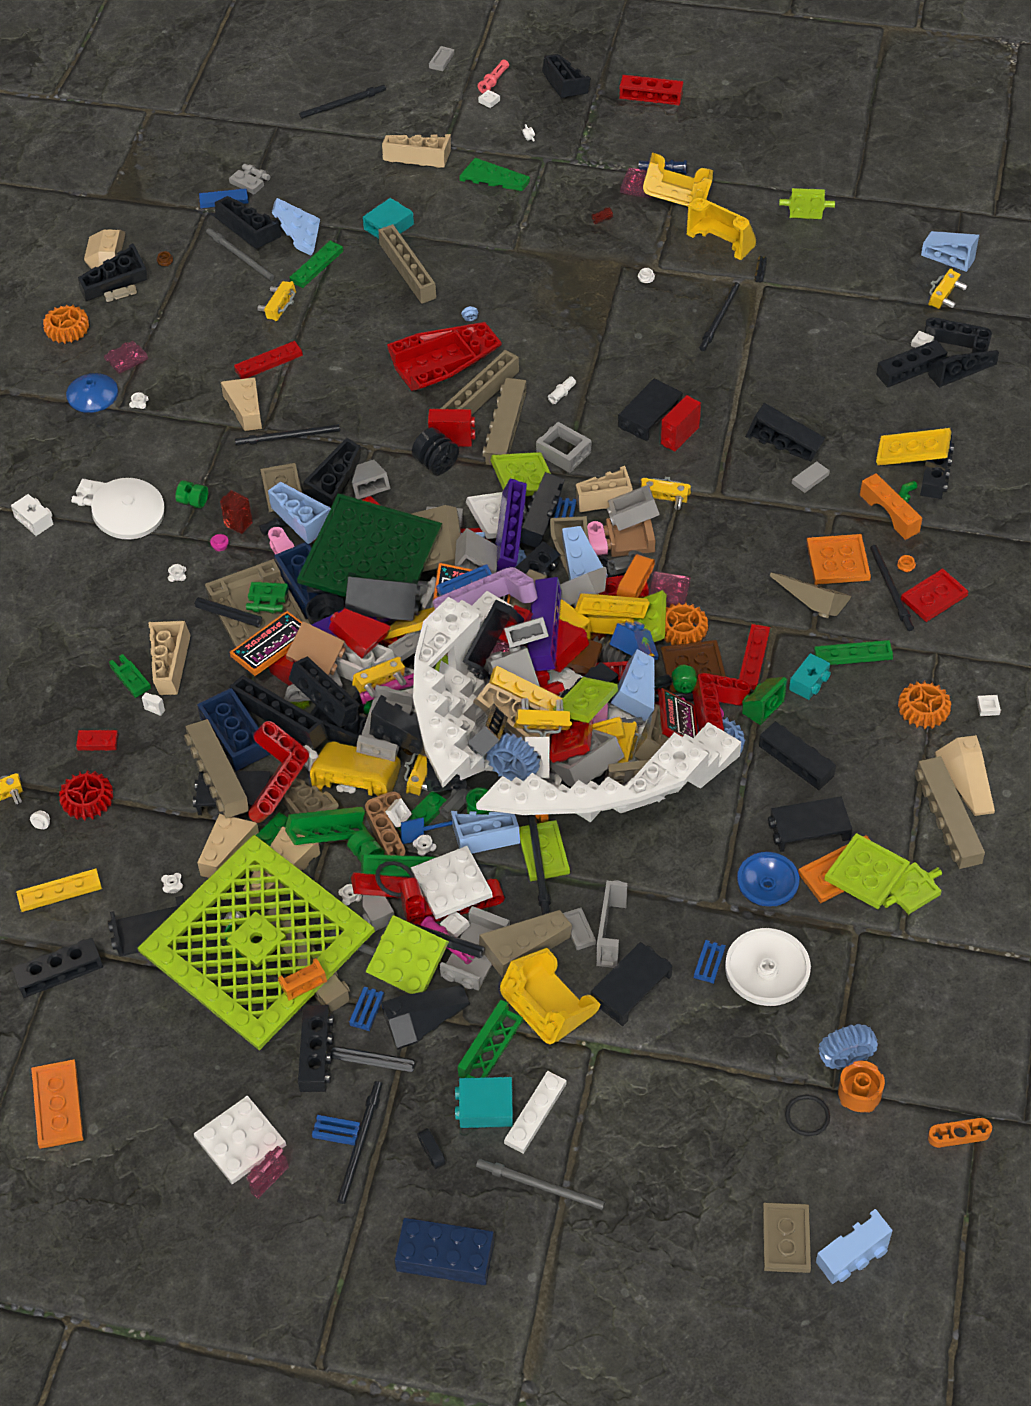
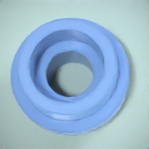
(470, 313)

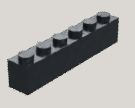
(280, 711)

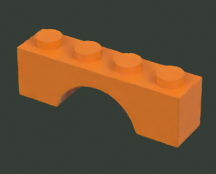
(904, 517)

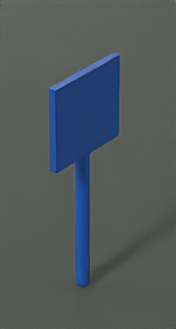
(414, 828)

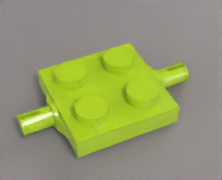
(807, 203)
(914, 889)

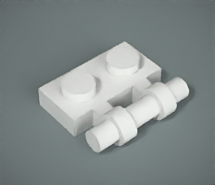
(86, 492)

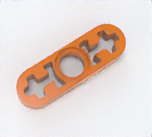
(942, 1130)

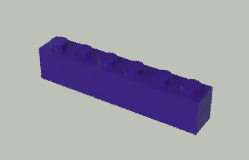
(510, 524)
(547, 605)

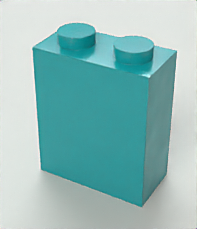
(388, 214)
(484, 1102)

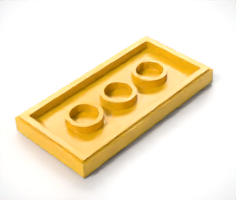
(914, 446)

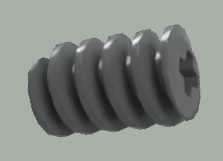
(609, 653)

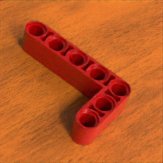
(714, 689)
(292, 759)
(417, 908)

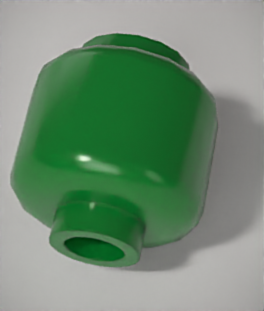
(684, 678)

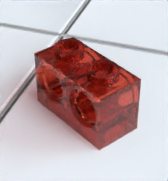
(236, 512)

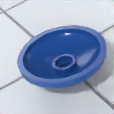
(92, 392)
(769, 870)

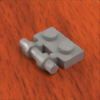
(246, 181)

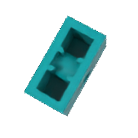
(810, 676)

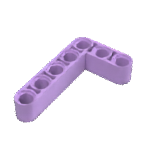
(501, 583)

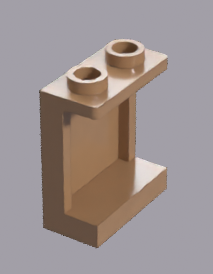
(636, 537)
(318, 646)

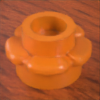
(906, 563)

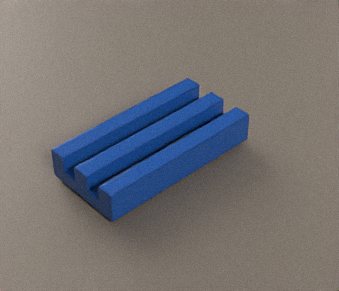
(566, 503)
(714, 947)
(371, 993)
(339, 1130)

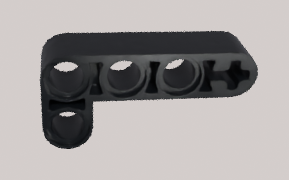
(959, 334)

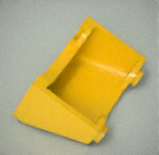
(675, 186)
(711, 218)
(347, 767)
(543, 998)

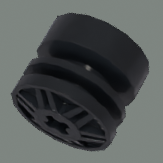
(435, 451)
(323, 606)

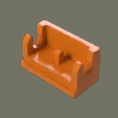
(303, 980)

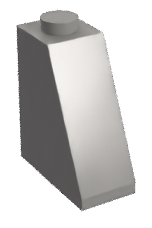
(369, 479)

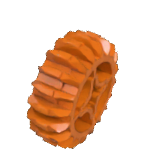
(66, 324)
(682, 619)
(928, 699)

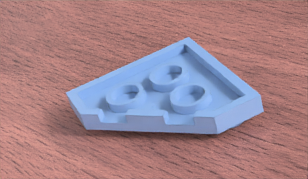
(298, 224)

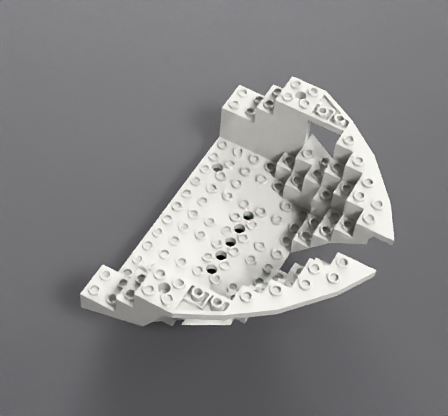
(448, 716)

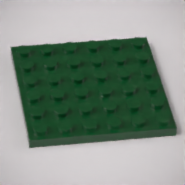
(368, 542)

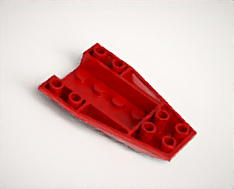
(441, 353)

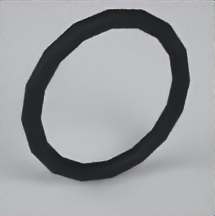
(387, 864)
(805, 1133)

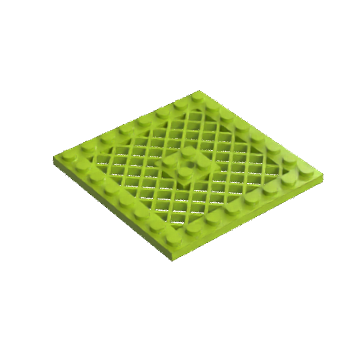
(199, 904)

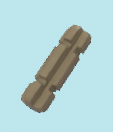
(120, 293)

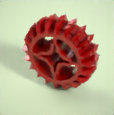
(86, 795)

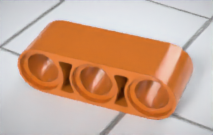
(636, 576)

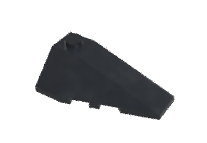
(955, 367)
(417, 1014)

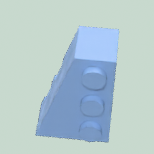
(951, 248)

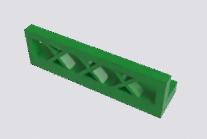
(324, 823)
(485, 1037)

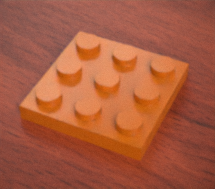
(838, 559)

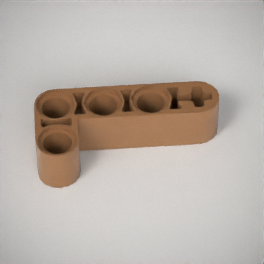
(380, 818)

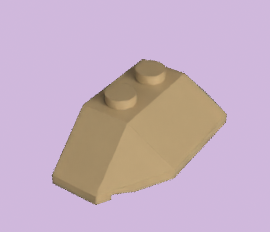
(103, 246)

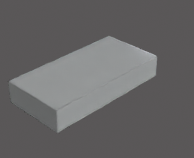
(441, 58)
(810, 477)
(581, 932)

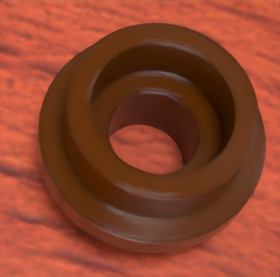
(164, 258)

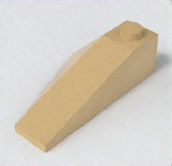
(968, 772)

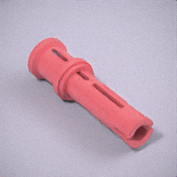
(491, 79)

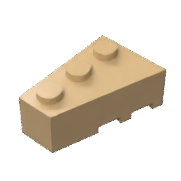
(595, 492)
(223, 842)

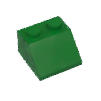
(765, 699)

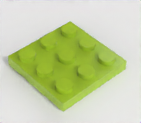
(521, 467)
(867, 871)
(407, 956)

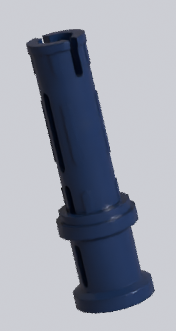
(674, 166)

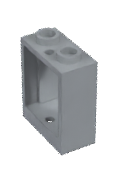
(574, 458)
(632, 508)

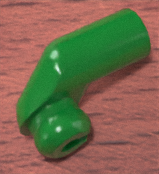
(906, 488)

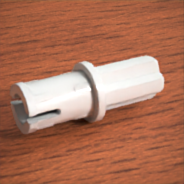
(561, 390)

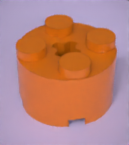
(861, 1086)

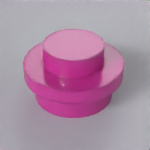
(219, 542)

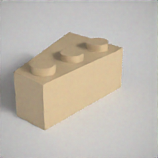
(244, 402)

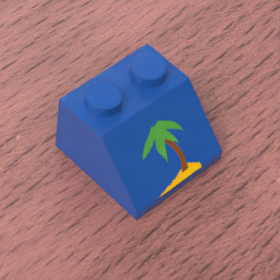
(633, 636)

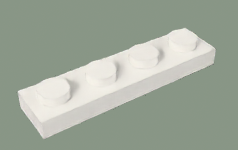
(535, 1112)

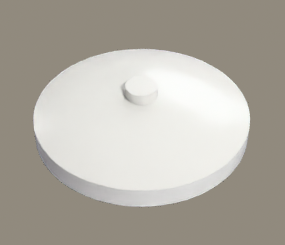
(127, 508)
(767, 966)

